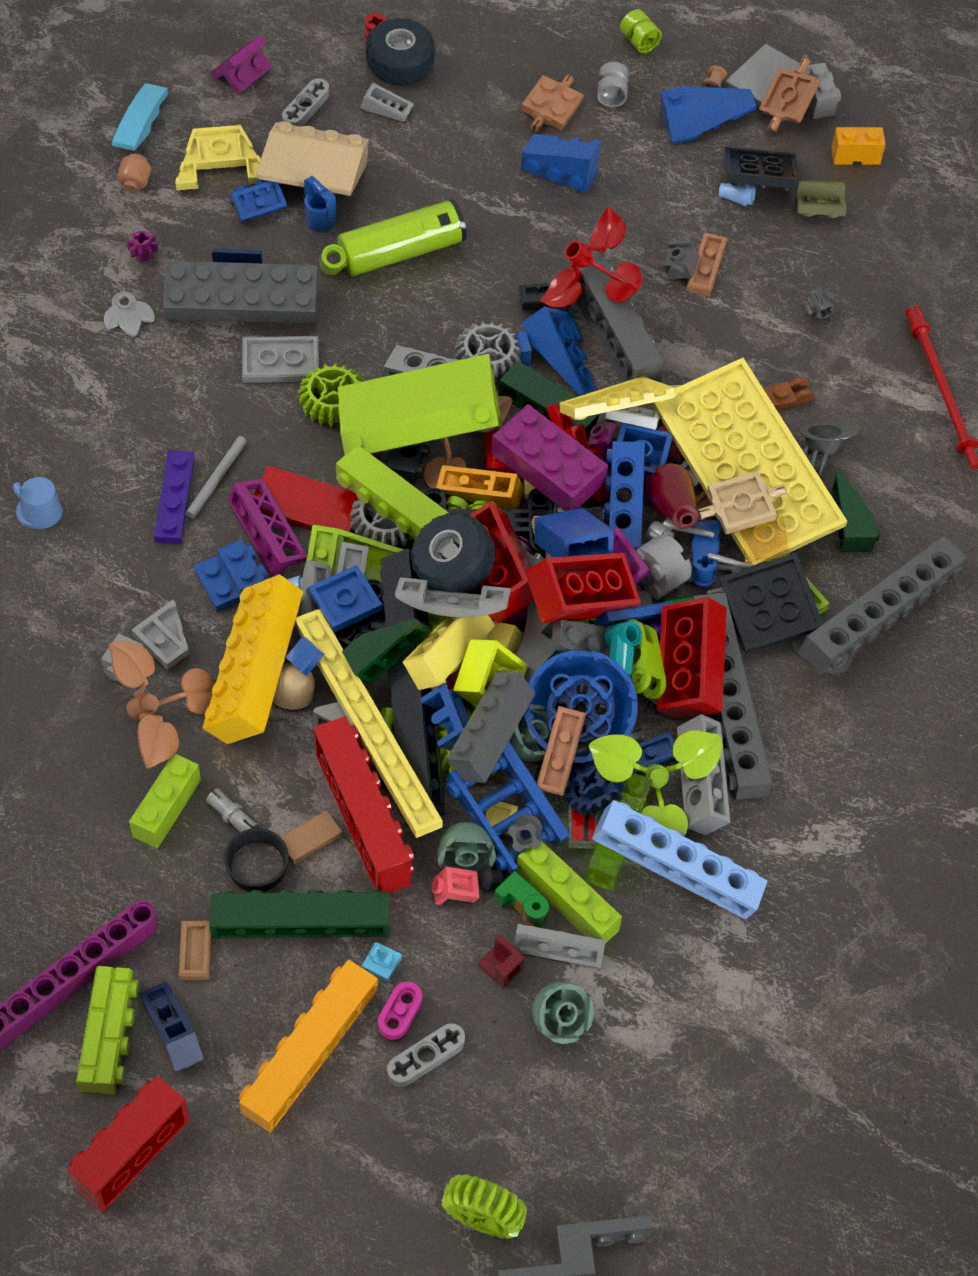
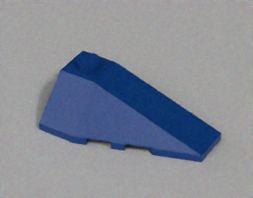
(697, 109)
(558, 340)

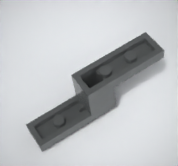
(575, 1246)

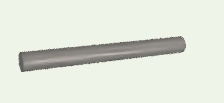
(216, 477)

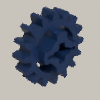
(594, 791)

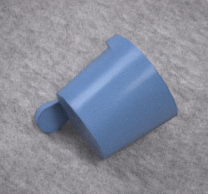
(38, 503)

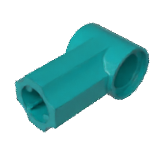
(621, 640)

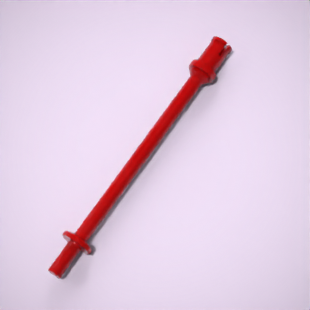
(920, 329)

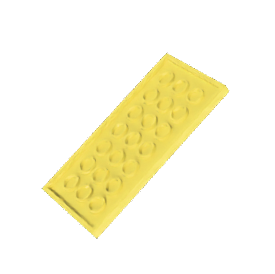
(733, 429)

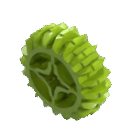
(326, 384)
(484, 1206)

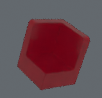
(502, 962)

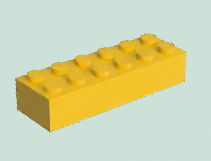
(253, 660)

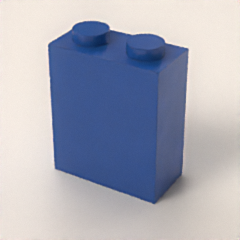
(573, 534)

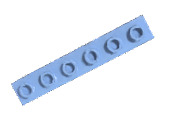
(638, 847)

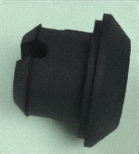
(490, 878)

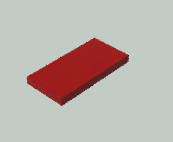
(308, 501)

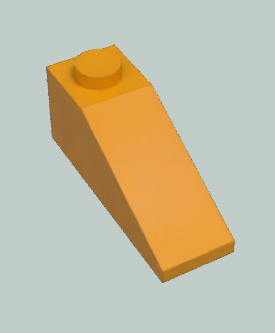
(485, 485)

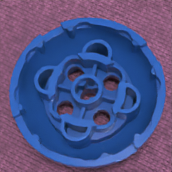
(607, 685)

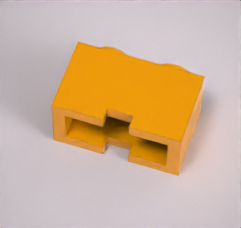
(858, 144)

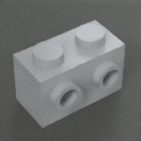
(826, 96)

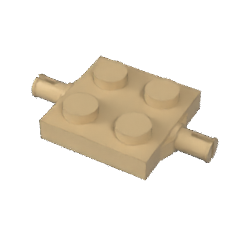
(742, 502)

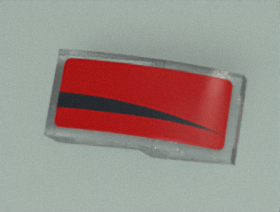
(581, 830)

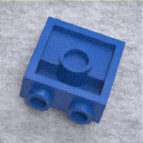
(229, 574)

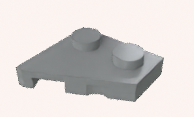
(163, 635)

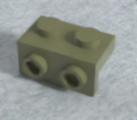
(821, 198)

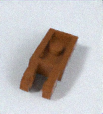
(783, 396)

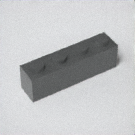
(491, 726)

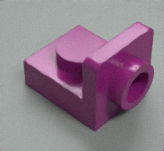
(602, 437)

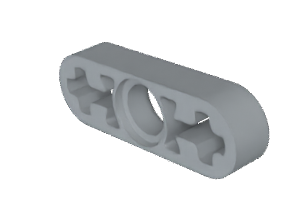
(306, 95)
(403, 1061)

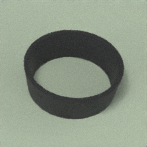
(252, 836)

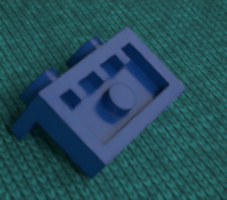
(257, 200)

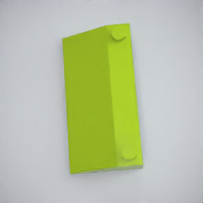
(419, 405)

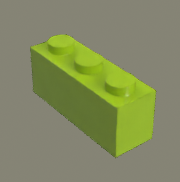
(165, 801)

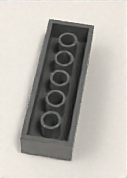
(240, 292)
(618, 327)

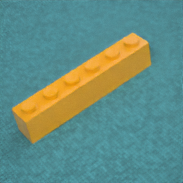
(308, 1045)

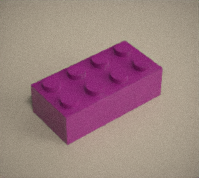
(549, 459)

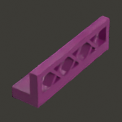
(259, 526)

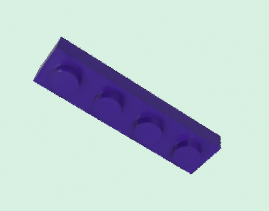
(174, 497)

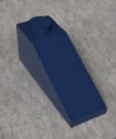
(171, 1026)

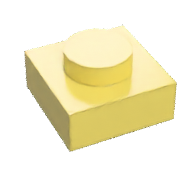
(500, 812)

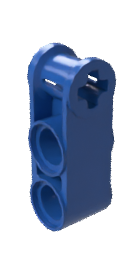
(703, 567)

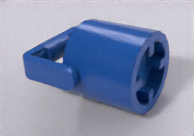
(319, 206)

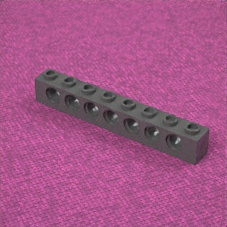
(883, 605)
(744, 782)

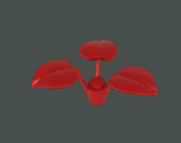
(623, 284)

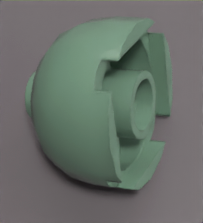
(523, 739)
(465, 847)
(562, 1012)

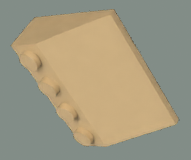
(302, 152)

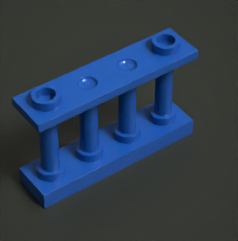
(535, 804)

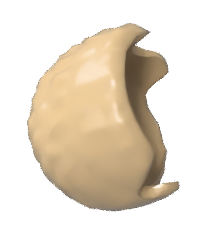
(294, 688)

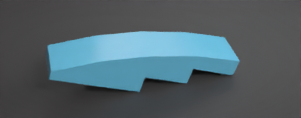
(139, 116)

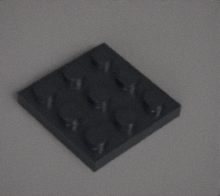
(761, 168)
(771, 603)

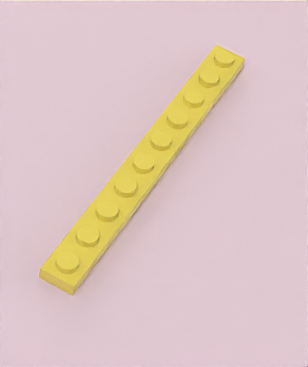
(371, 727)

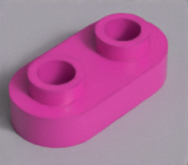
(399, 1012)

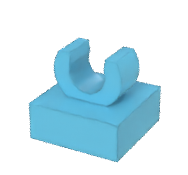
(382, 962)

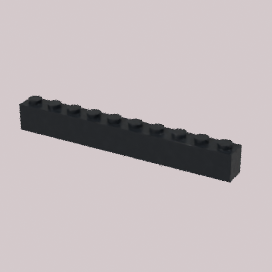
(411, 718)

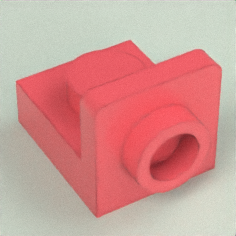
(455, 885)

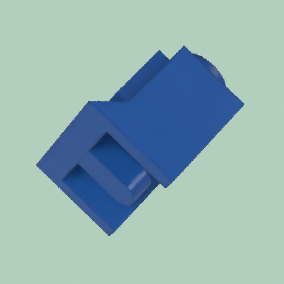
(450, 713)

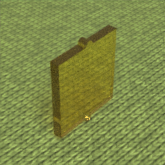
(765, 541)

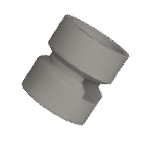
(613, 84)

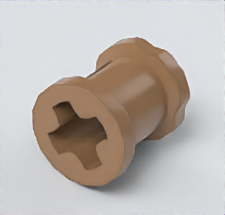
(715, 77)

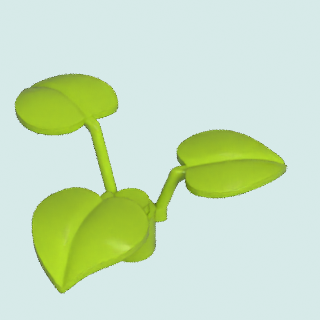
(694, 749)

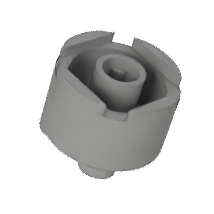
(667, 566)

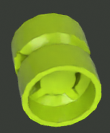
(640, 31)

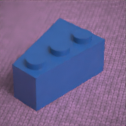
(562, 161)

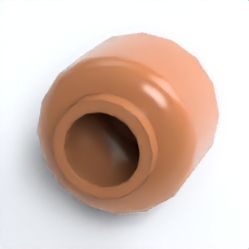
(134, 172)

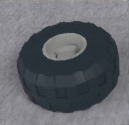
(400, 51)
(453, 553)

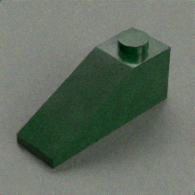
(860, 531)
(380, 649)

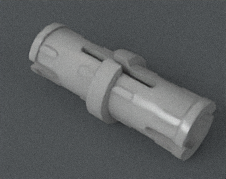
(230, 811)

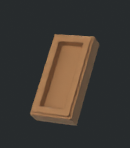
(311, 837)
(195, 950)

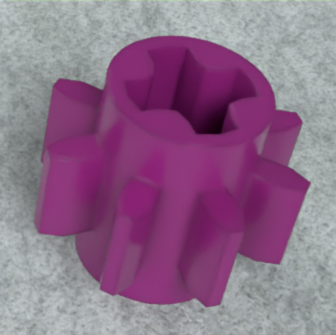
(142, 246)

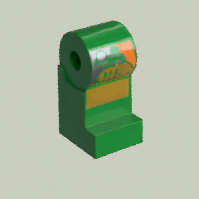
(523, 899)

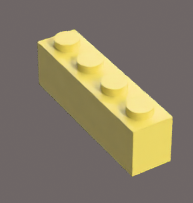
(445, 649)

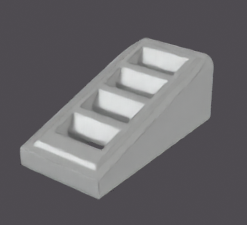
(374, 103)

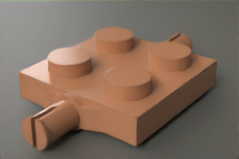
(789, 95)
(551, 103)

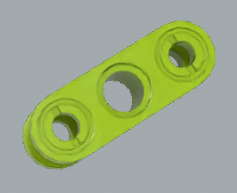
(648, 664)

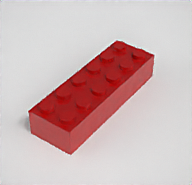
(363, 806)

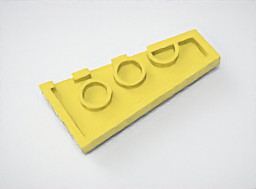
(616, 397)

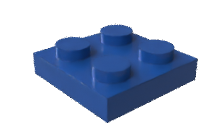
(345, 598)

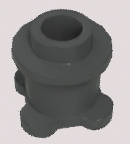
(526, 832)

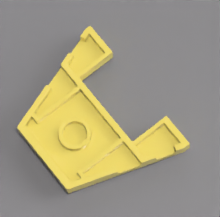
(217, 149)

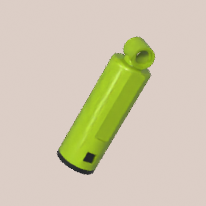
(396, 239)

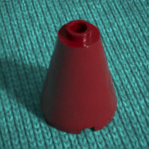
(672, 495)

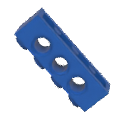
(633, 455)

